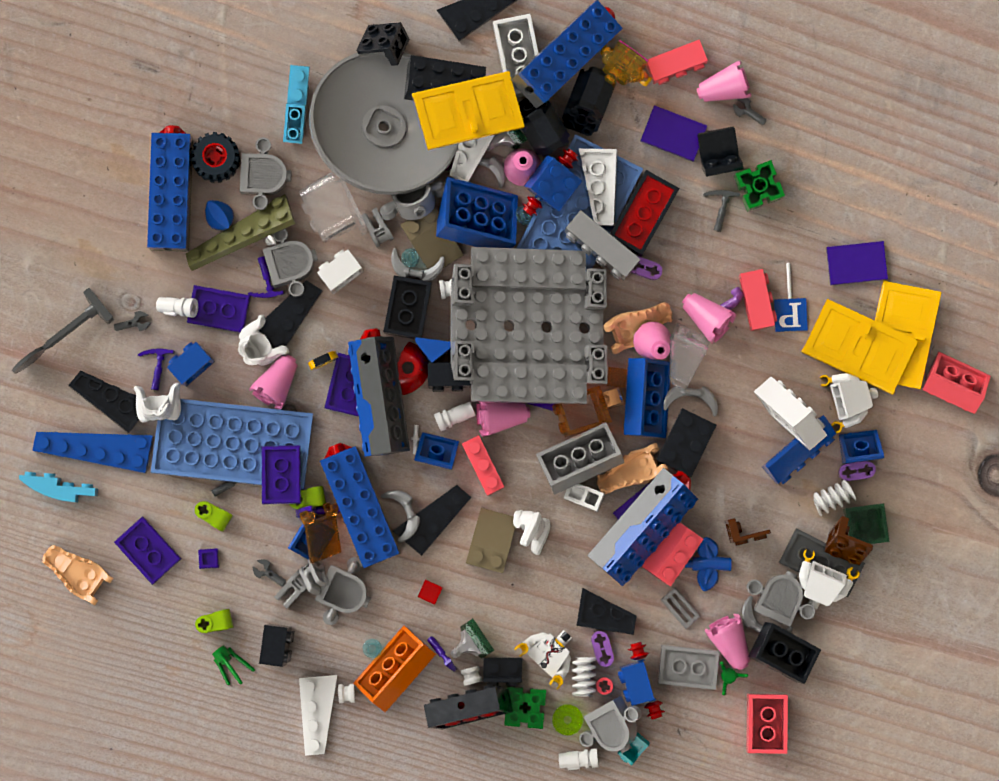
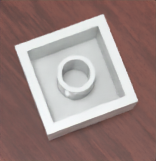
(339, 271)

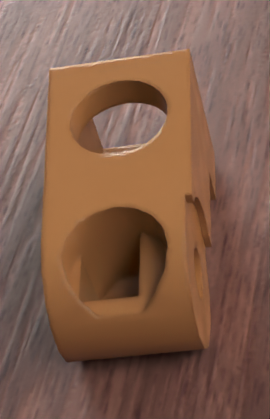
(614, 398)

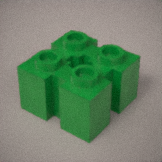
(763, 175)
(532, 717)

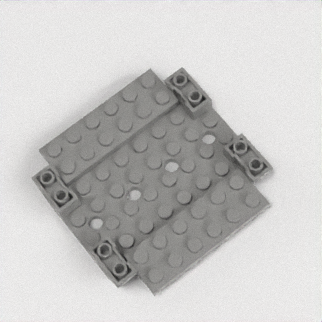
(527, 291)

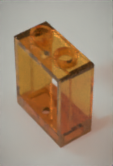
(600, 408)

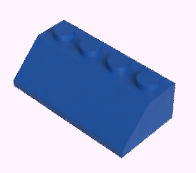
(645, 396)
(794, 455)

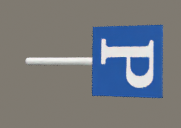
(790, 312)

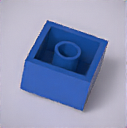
(190, 363)

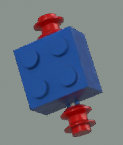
(552, 183)
(637, 682)

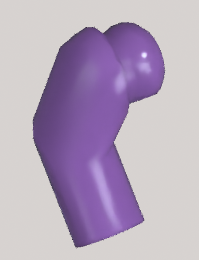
(734, 301)

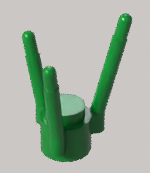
(222, 657)
(729, 676)

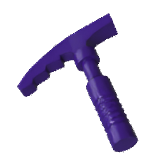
(266, 276)
(158, 369)
(319, 510)
(441, 653)

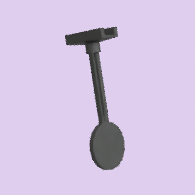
(95, 308)

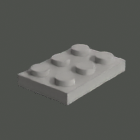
(688, 667)

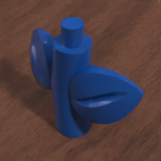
(708, 564)

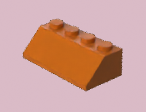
(394, 669)

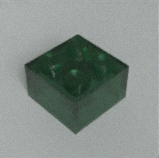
(868, 523)

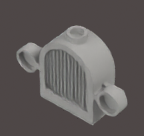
(262, 174)
(413, 204)
(289, 263)
(344, 591)
(780, 598)
(612, 726)

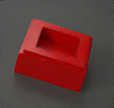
(430, 592)

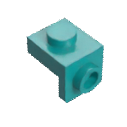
(638, 747)

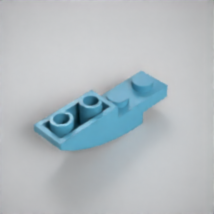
(296, 104)
(51, 487)

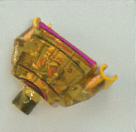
(624, 65)

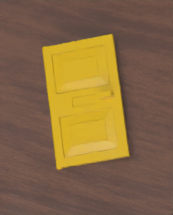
(468, 110)
(914, 314)
(859, 346)

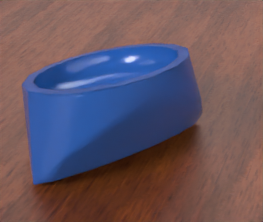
(218, 215)

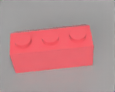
(956, 383)
(673, 554)

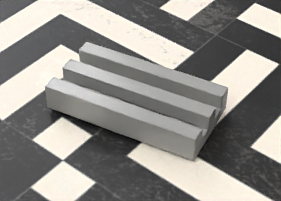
(691, 620)

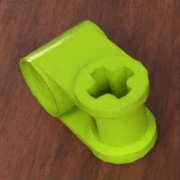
(311, 497)
(216, 516)
(217, 621)

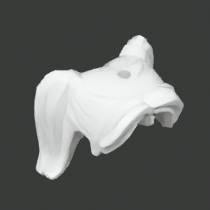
(255, 346)
(158, 407)
(535, 529)

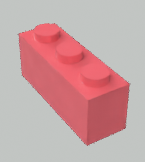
(677, 62)
(757, 299)
(483, 465)

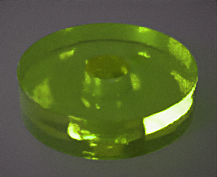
(567, 728)

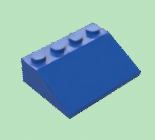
(477, 215)

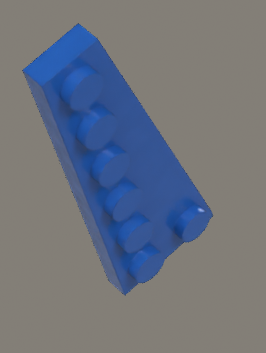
(113, 450)

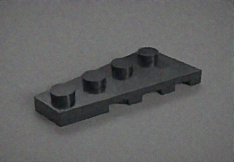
(468, 15)
(289, 315)
(108, 399)
(435, 519)

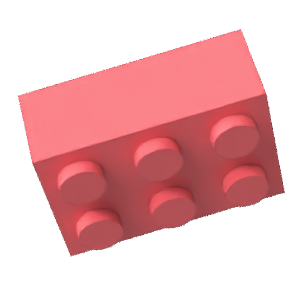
(767, 723)

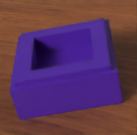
(208, 558)

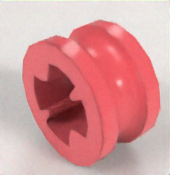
(609, 682)

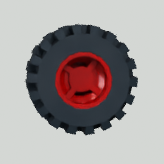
(215, 157)

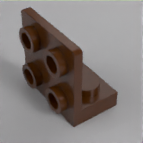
(734, 528)
(845, 546)

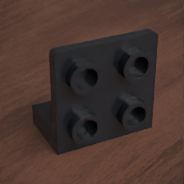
(385, 38)
(719, 151)
(502, 670)

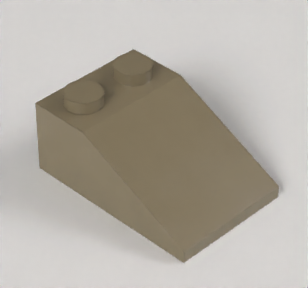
(428, 246)
(491, 540)

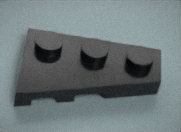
(603, 615)

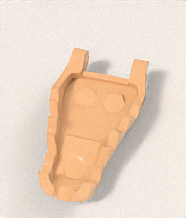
(626, 324)
(638, 469)
(78, 574)

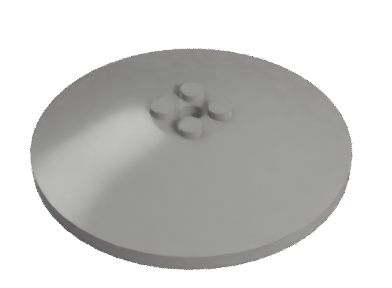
(346, 132)

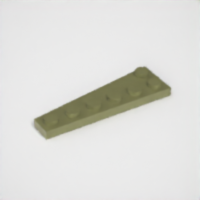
(243, 233)

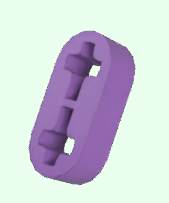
(649, 264)
(855, 466)
(597, 650)

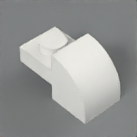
(585, 497)

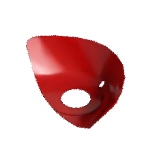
(414, 380)

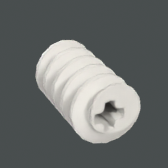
(833, 497)
(584, 676)

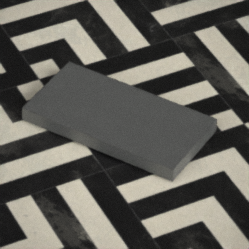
(801, 541)

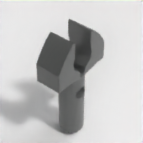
(748, 111)
(133, 322)
(269, 573)

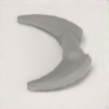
(496, 167)
(425, 275)
(703, 393)
(413, 520)
(749, 619)

